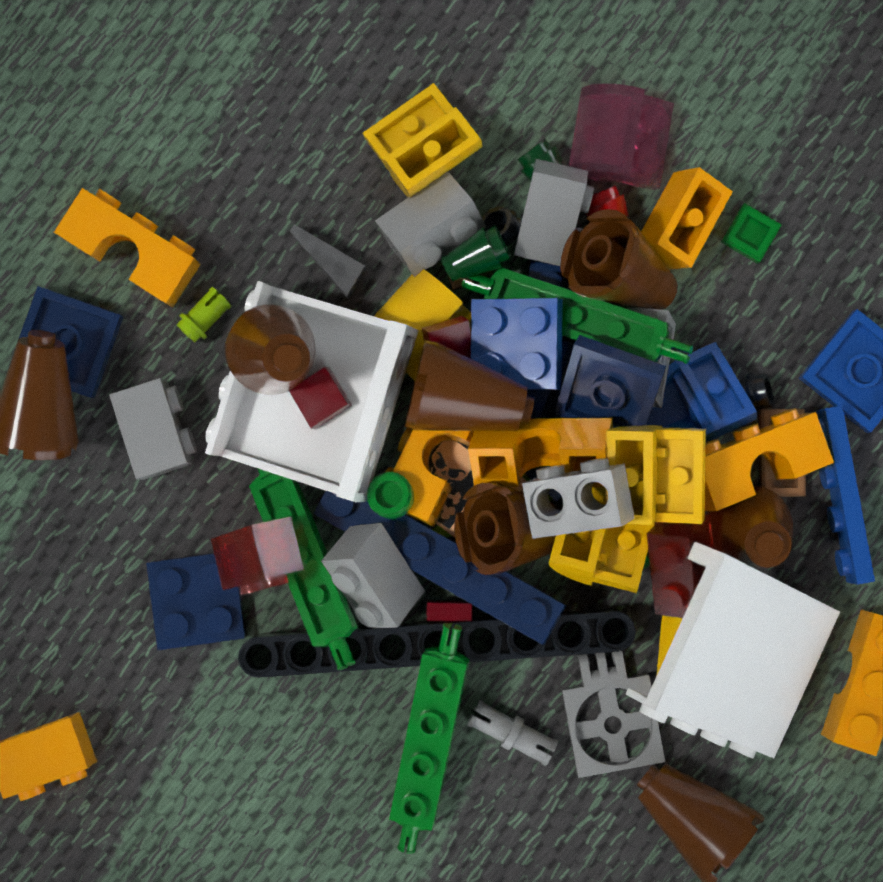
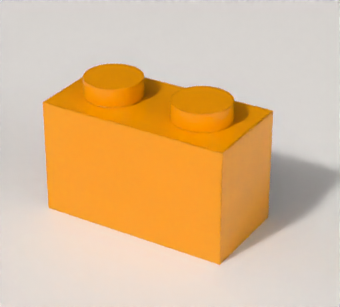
(685, 216)
(45, 755)

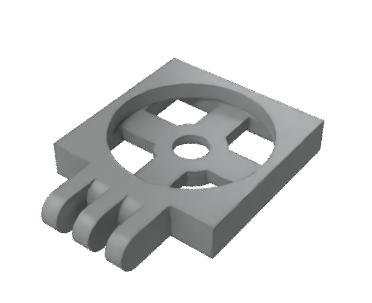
(605, 681)

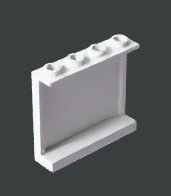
(270, 430)
(739, 657)

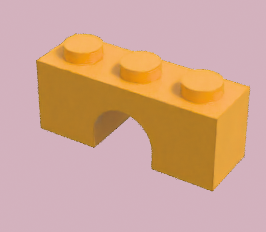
(97, 224)
(790, 444)
(507, 455)
(413, 465)
(857, 711)

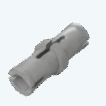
(512, 732)

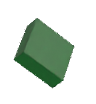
(751, 233)

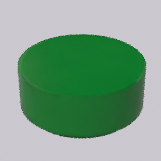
(390, 495)

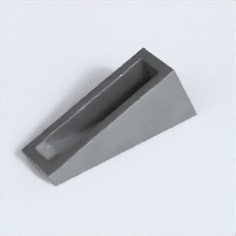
(338, 266)

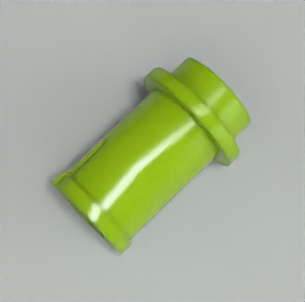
(203, 315)

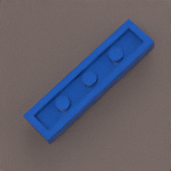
(846, 513)

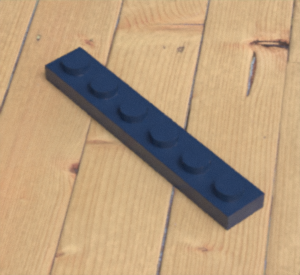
(441, 563)

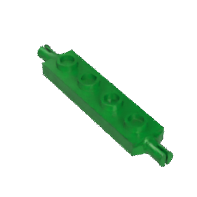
(587, 316)
(317, 598)
(429, 738)

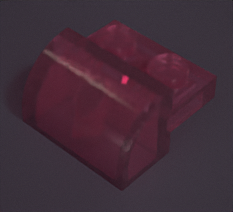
(621, 135)

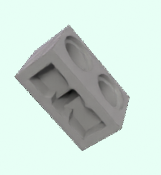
(580, 508)

